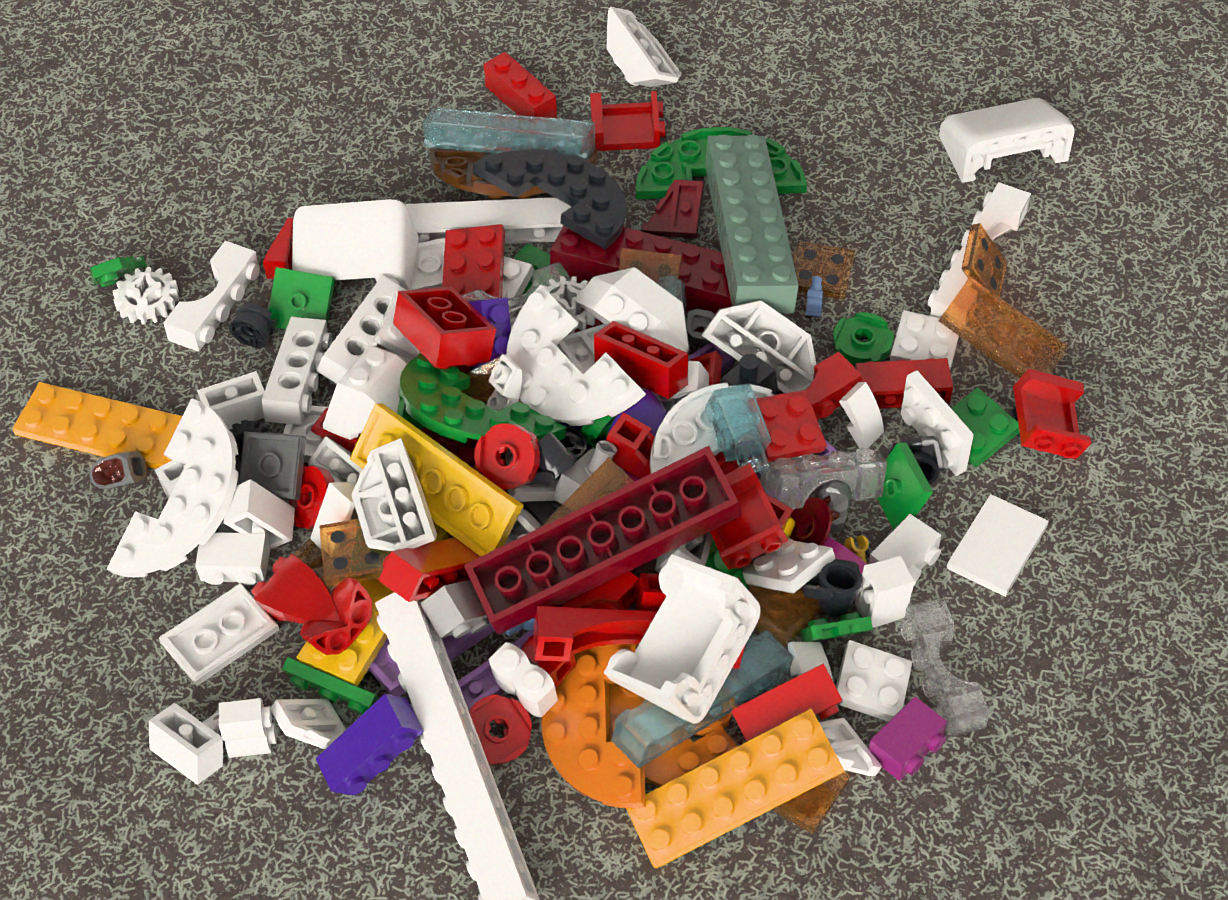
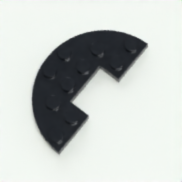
(594, 196)

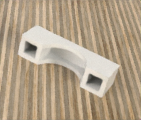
(196, 321)

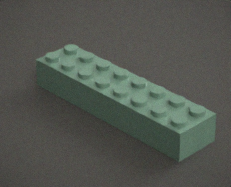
(750, 222)

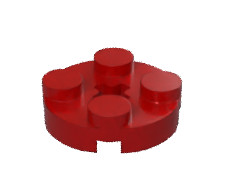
(525, 456)
(316, 481)
(516, 733)

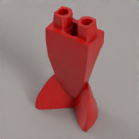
(300, 596)

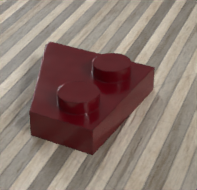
(678, 211)

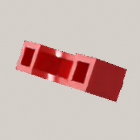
(614, 594)

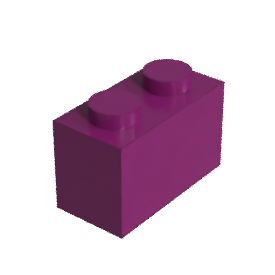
(908, 739)

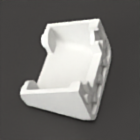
(1005, 130)
(356, 241)
(689, 640)

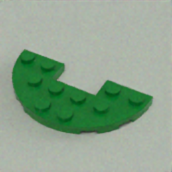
(687, 158)
(437, 403)

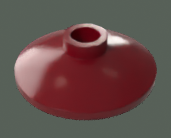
(812, 522)

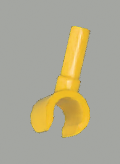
(863, 544)

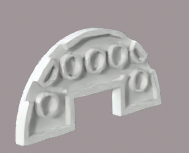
(551, 380)
(688, 429)
(195, 503)

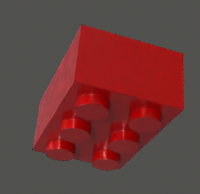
(444, 327)

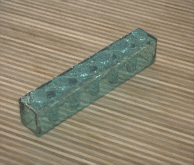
(506, 133)
(652, 730)

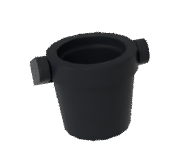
(923, 452)
(553, 460)
(837, 588)

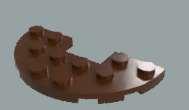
(456, 169)

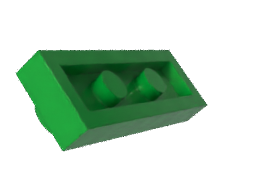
(328, 686)

